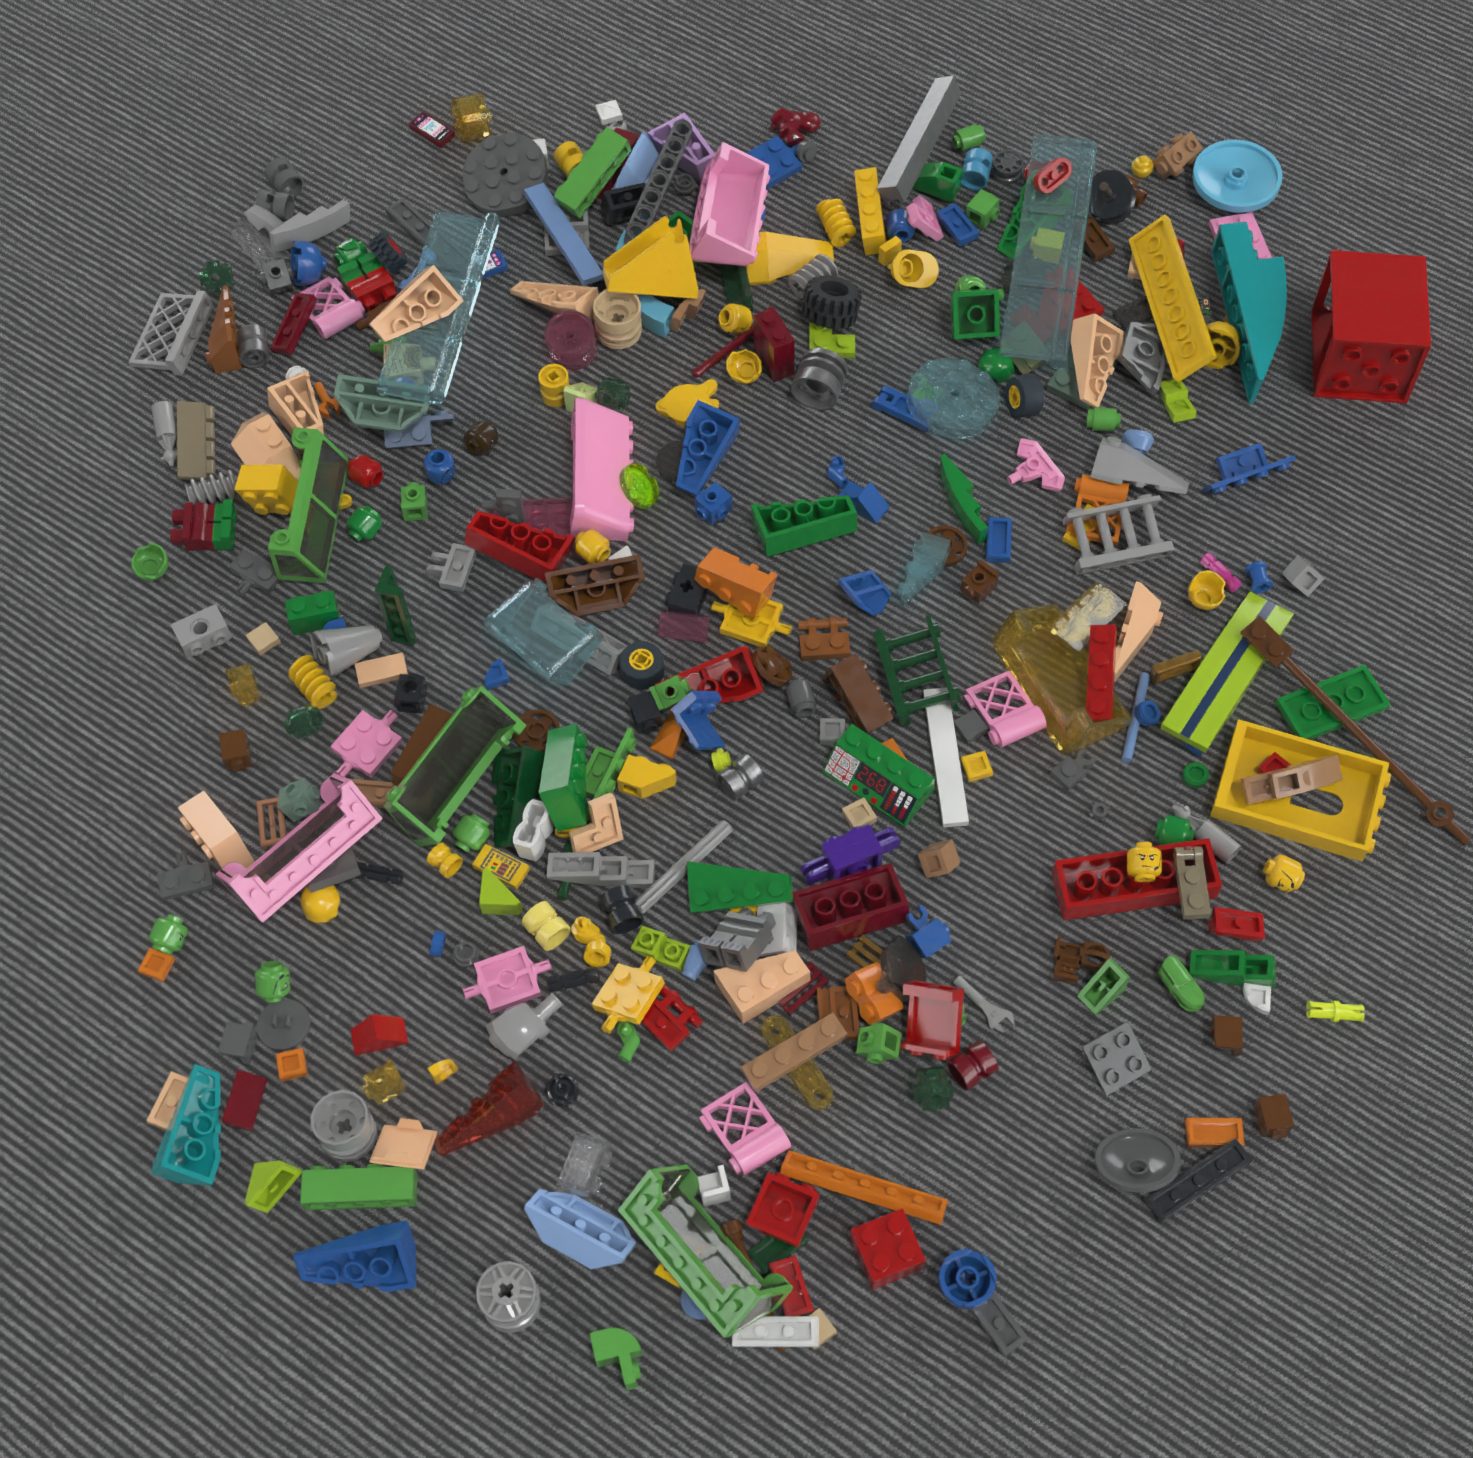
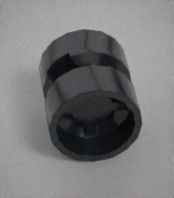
(621, 909)

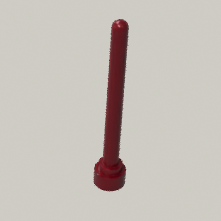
(723, 352)

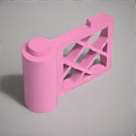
(334, 316)
(1011, 725)
(756, 1147)

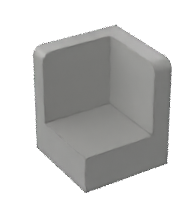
(1303, 575)

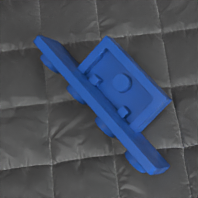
(1245, 463)

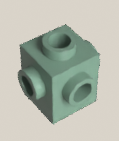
(299, 799)

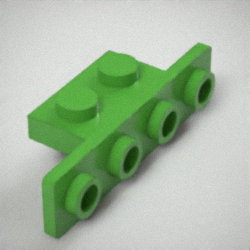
(605, 766)

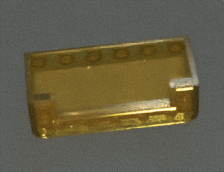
(1054, 678)

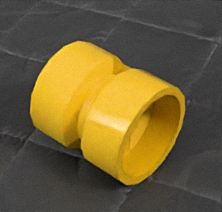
(567, 156)
(552, 383)

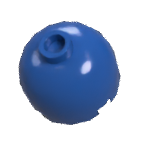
(306, 263)
(967, 1279)

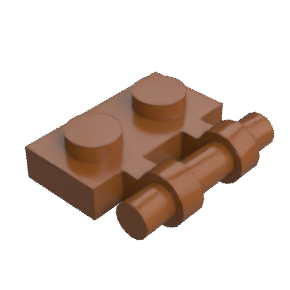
(824, 645)

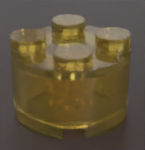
(471, 117)

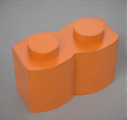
(872, 1003)

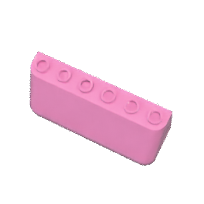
(729, 208)
(599, 455)

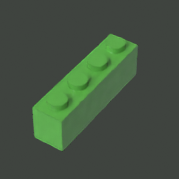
(592, 172)
(358, 1187)

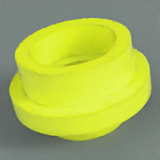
(721, 759)

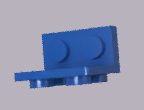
(691, 716)

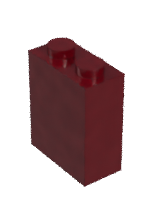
(774, 344)

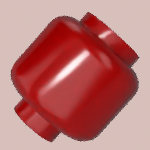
(365, 471)

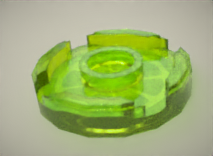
(639, 486)

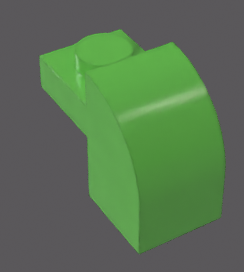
(617, 1346)

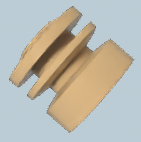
(617, 319)

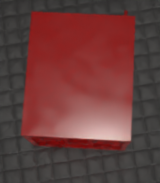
(1375, 330)

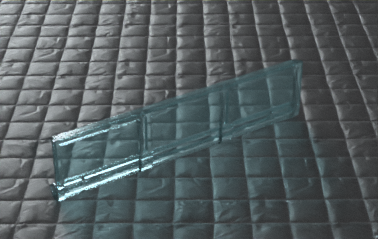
(1049, 254)
(425, 358)

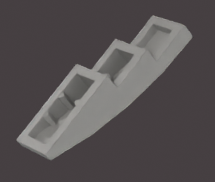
(310, 227)
(600, 870)

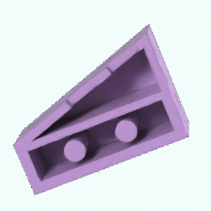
(697, 152)

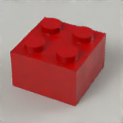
(887, 1249)

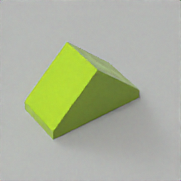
(496, 897)
(269, 1184)

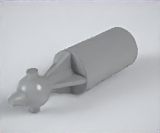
(165, 429)
(1222, 844)

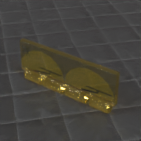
(1093, 607)

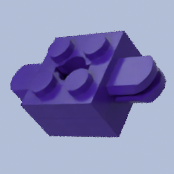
(850, 853)

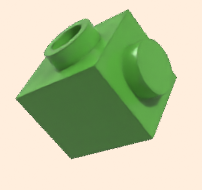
(983, 209)

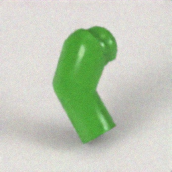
(630, 1040)

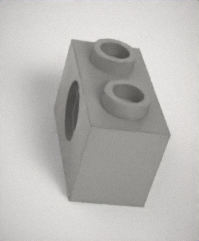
(208, 621)

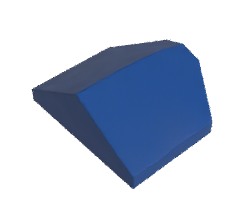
(866, 591)

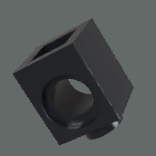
(414, 701)
(645, 712)

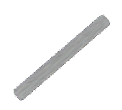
(679, 869)

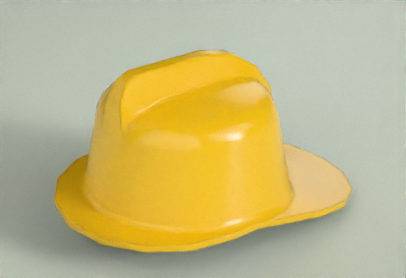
(914, 268)

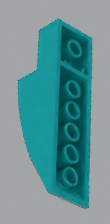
(1253, 300)

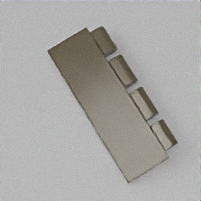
(195, 440)

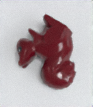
(791, 122)

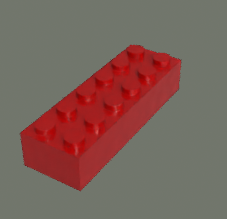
(1102, 885)

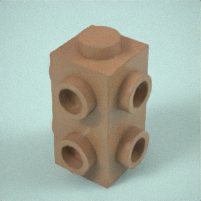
(1174, 157)

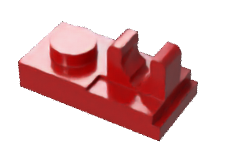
(1237, 924)

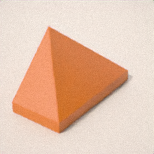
(669, 738)

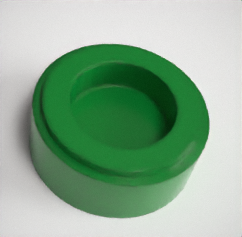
(1195, 775)

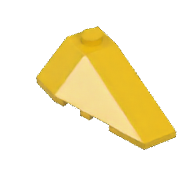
(783, 256)

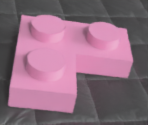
(924, 218)

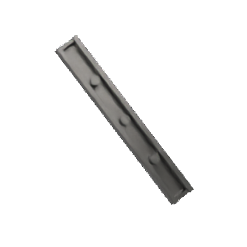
(919, 140)

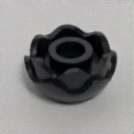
(559, 1082)

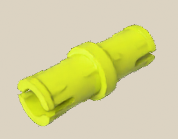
(1335, 1011)

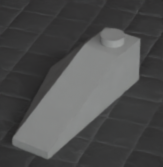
(1121, 462)

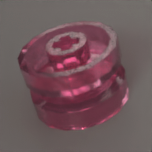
(571, 340)

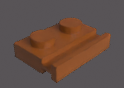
(842, 1005)

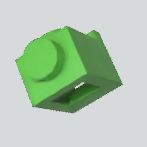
(413, 498)
(660, 694)

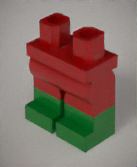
(369, 285)

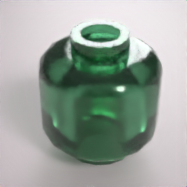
(303, 721)

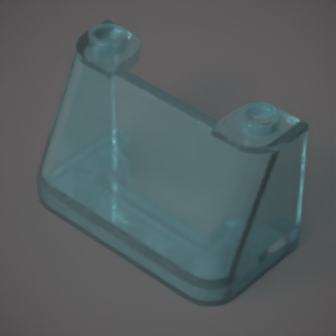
(543, 632)

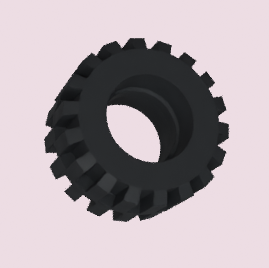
(831, 302)

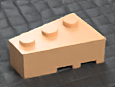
(214, 832)
(763, 983)

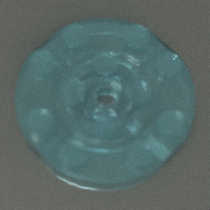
(953, 398)

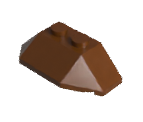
(596, 585)

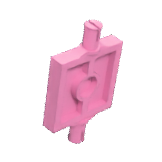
(366, 743)
(507, 979)

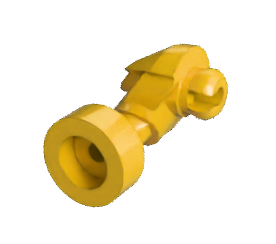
(597, 951)

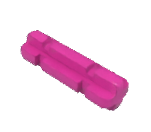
(1232, 583)

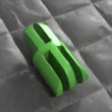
(1181, 984)

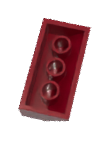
(850, 906)

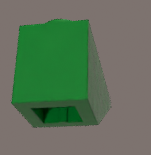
(940, 180)

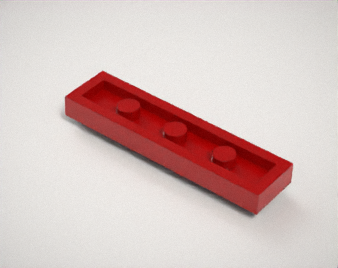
(1101, 672)

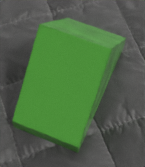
(1104, 986)

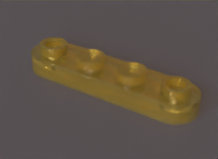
(807, 1076)

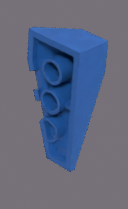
(705, 444)

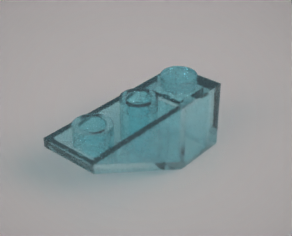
(927, 564)

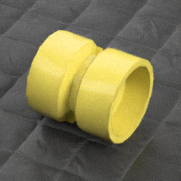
(544, 923)

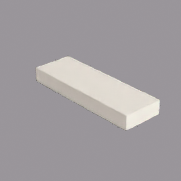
(779, 1332)

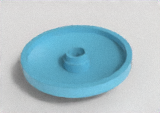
(1237, 176)

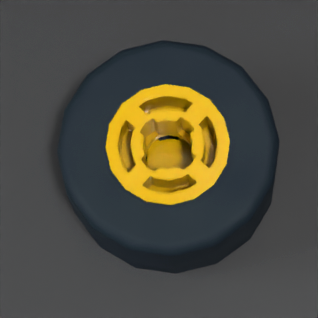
(1024, 395)
(642, 665)

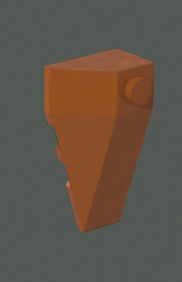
(223, 337)

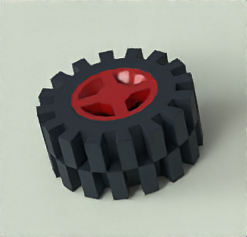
(388, 252)

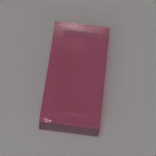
(684, 626)

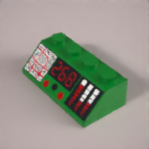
(878, 775)

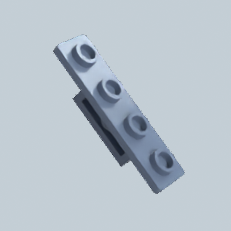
(417, 433)

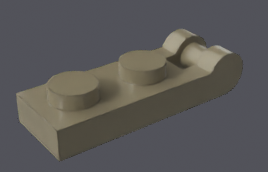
(1192, 883)

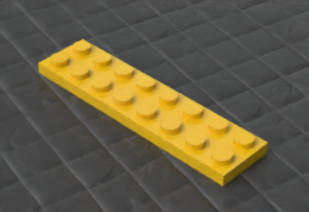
(1172, 298)

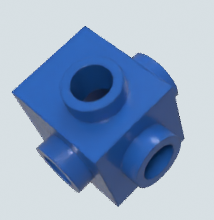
(713, 503)

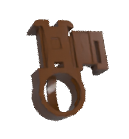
(1071, 955)

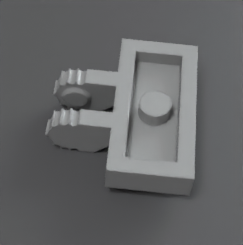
(456, 569)

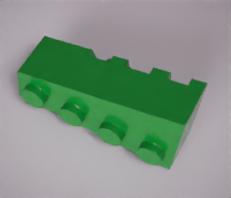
(802, 523)
(564, 777)

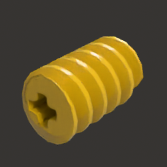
(836, 221)
(312, 682)

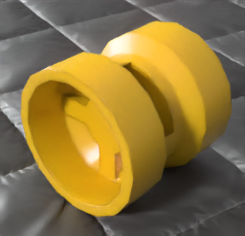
(445, 860)

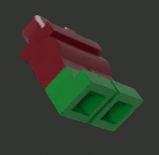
(205, 526)

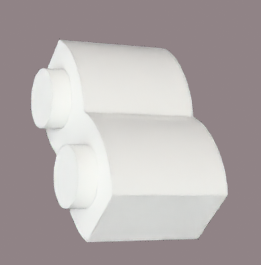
(533, 830)

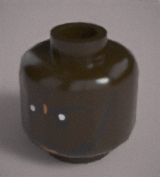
(481, 438)

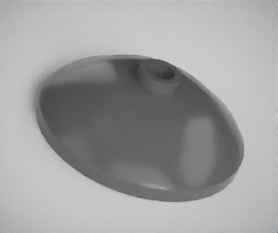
(1137, 1160)

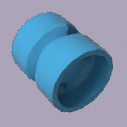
(976, 169)

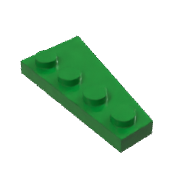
(730, 888)

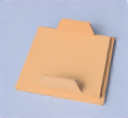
(404, 1145)

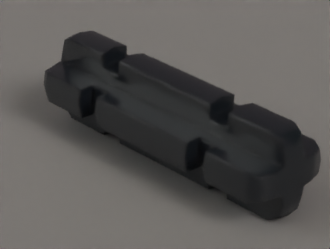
(381, 873)
(573, 979)

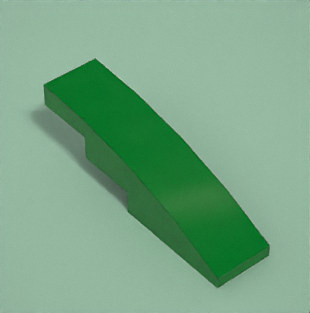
(960, 495)

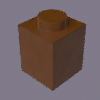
(235, 750)
(1274, 1116)

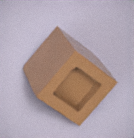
(939, 858)

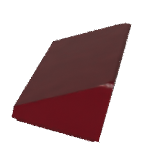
(244, 1100)

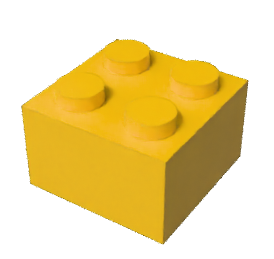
(267, 488)

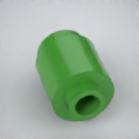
(968, 137)
(1103, 419)

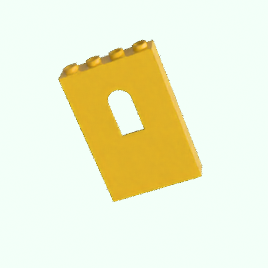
(1359, 791)

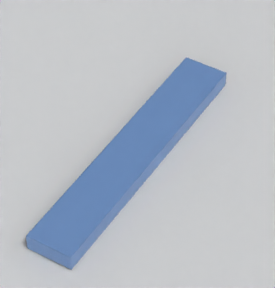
(563, 234)

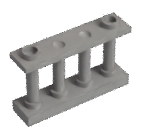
(1111, 557)

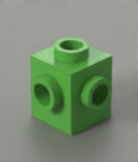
(878, 1043)

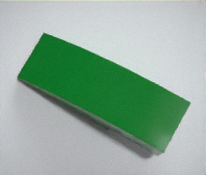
(1233, 967)

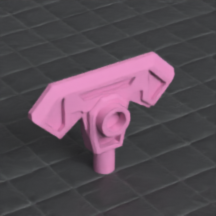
(1036, 466)

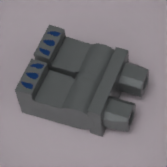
(738, 937)

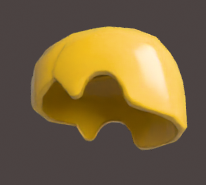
(744, 366)
(1206, 590)
(321, 904)

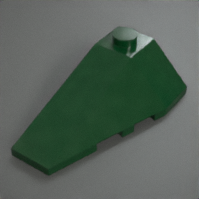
(517, 782)

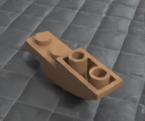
(1292, 779)

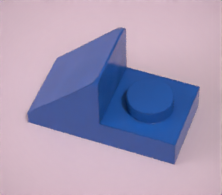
(866, 501)

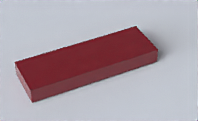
(293, 324)

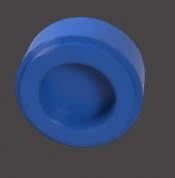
(1147, 713)
(438, 943)

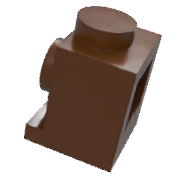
(979, 582)

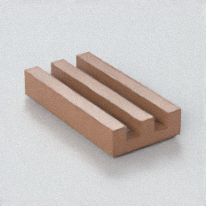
(261, 820)

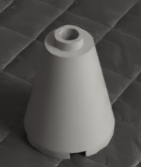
(344, 647)

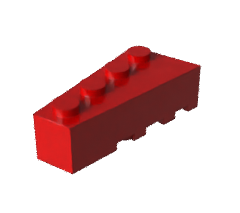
(518, 545)

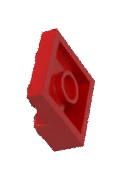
(783, 1209)

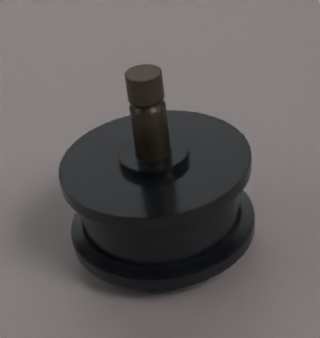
(1111, 197)

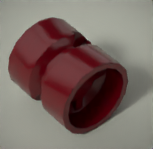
(971, 1066)

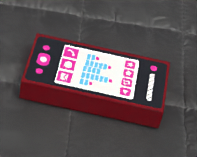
(432, 129)

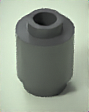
(801, 698)

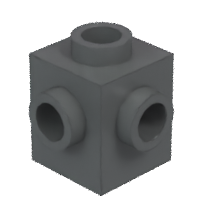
(280, 282)

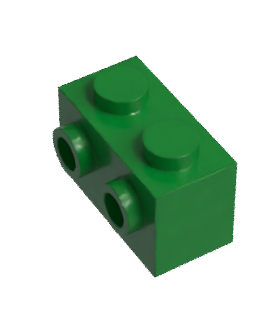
(311, 611)

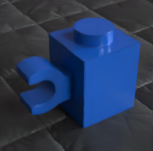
(927, 936)

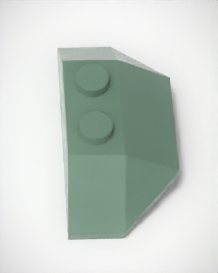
(375, 410)

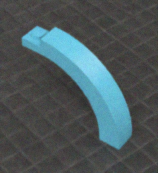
(654, 313)

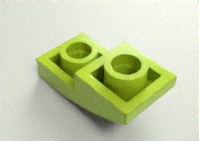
(662, 949)

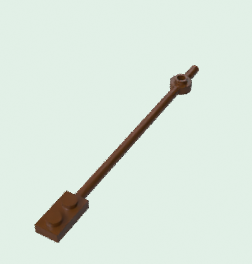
(1278, 652)

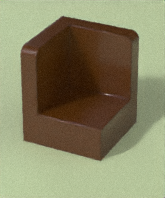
(1227, 1033)

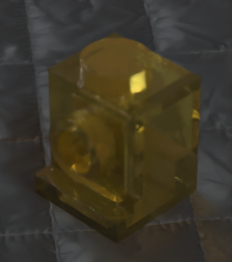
(243, 684)
(390, 1088)

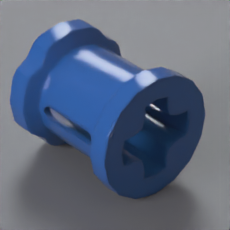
(1259, 577)

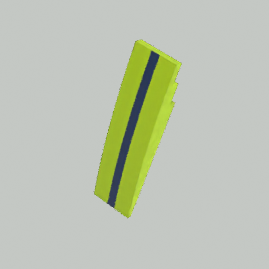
(1222, 676)

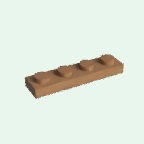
(794, 1052)

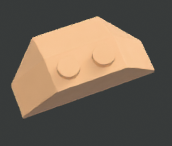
(263, 443)

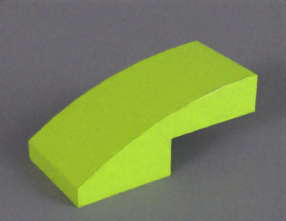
(1176, 400)

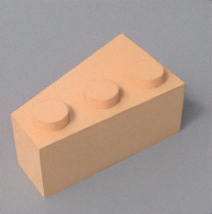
(295, 403)

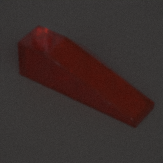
(503, 1106)

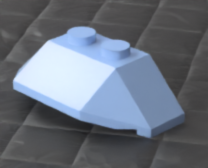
(639, 164)
(579, 1229)

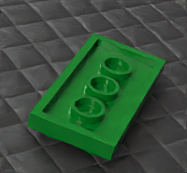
(1352, 691)

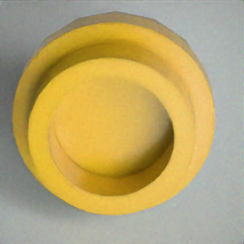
(1142, 166)

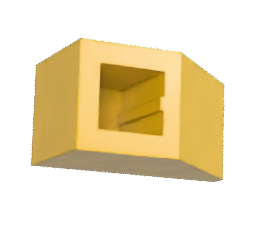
(645, 778)

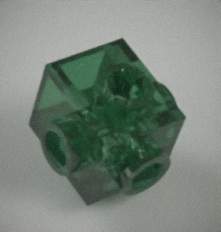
(224, 272)
(613, 394)
(932, 1089)

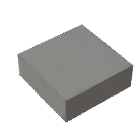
(831, 730)

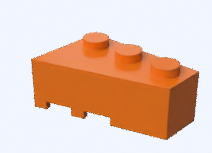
(736, 582)

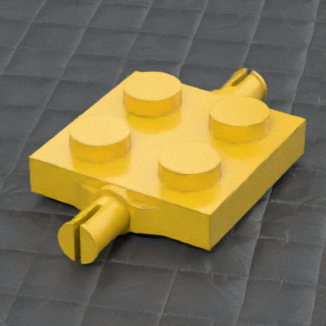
(750, 630)
(628, 994)

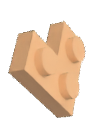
(604, 827)

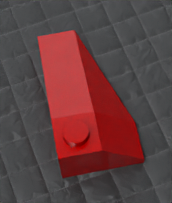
(729, 674)

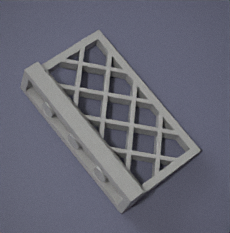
(186, 334)

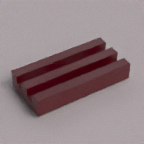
(808, 995)

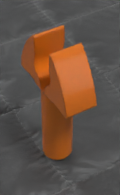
(326, 401)

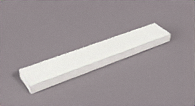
(946, 762)

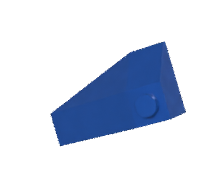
(371, 1257)

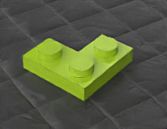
(823, 338)

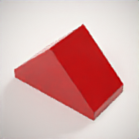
(378, 1033)

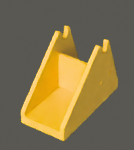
(653, 264)

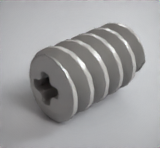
(816, 267)
(212, 489)

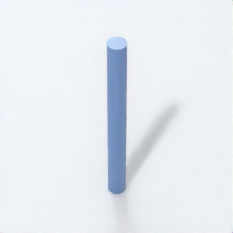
(1134, 725)

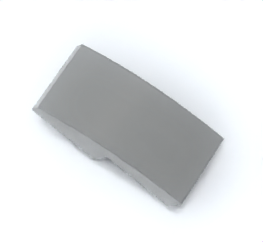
(262, 218)

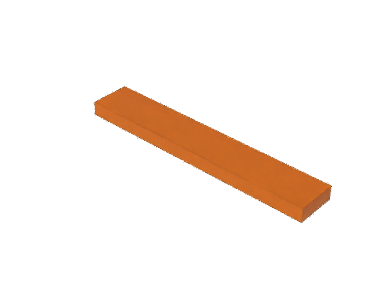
(864, 1187)

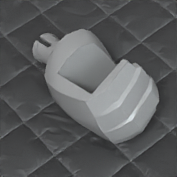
(521, 1026)

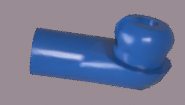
(836, 471)

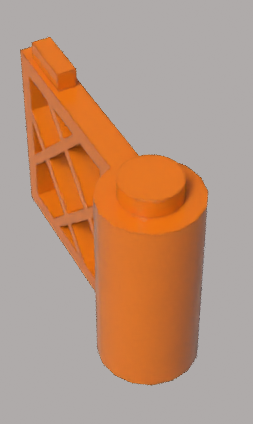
(1099, 493)

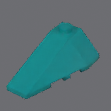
(194, 1117)

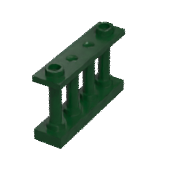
(893, 666)

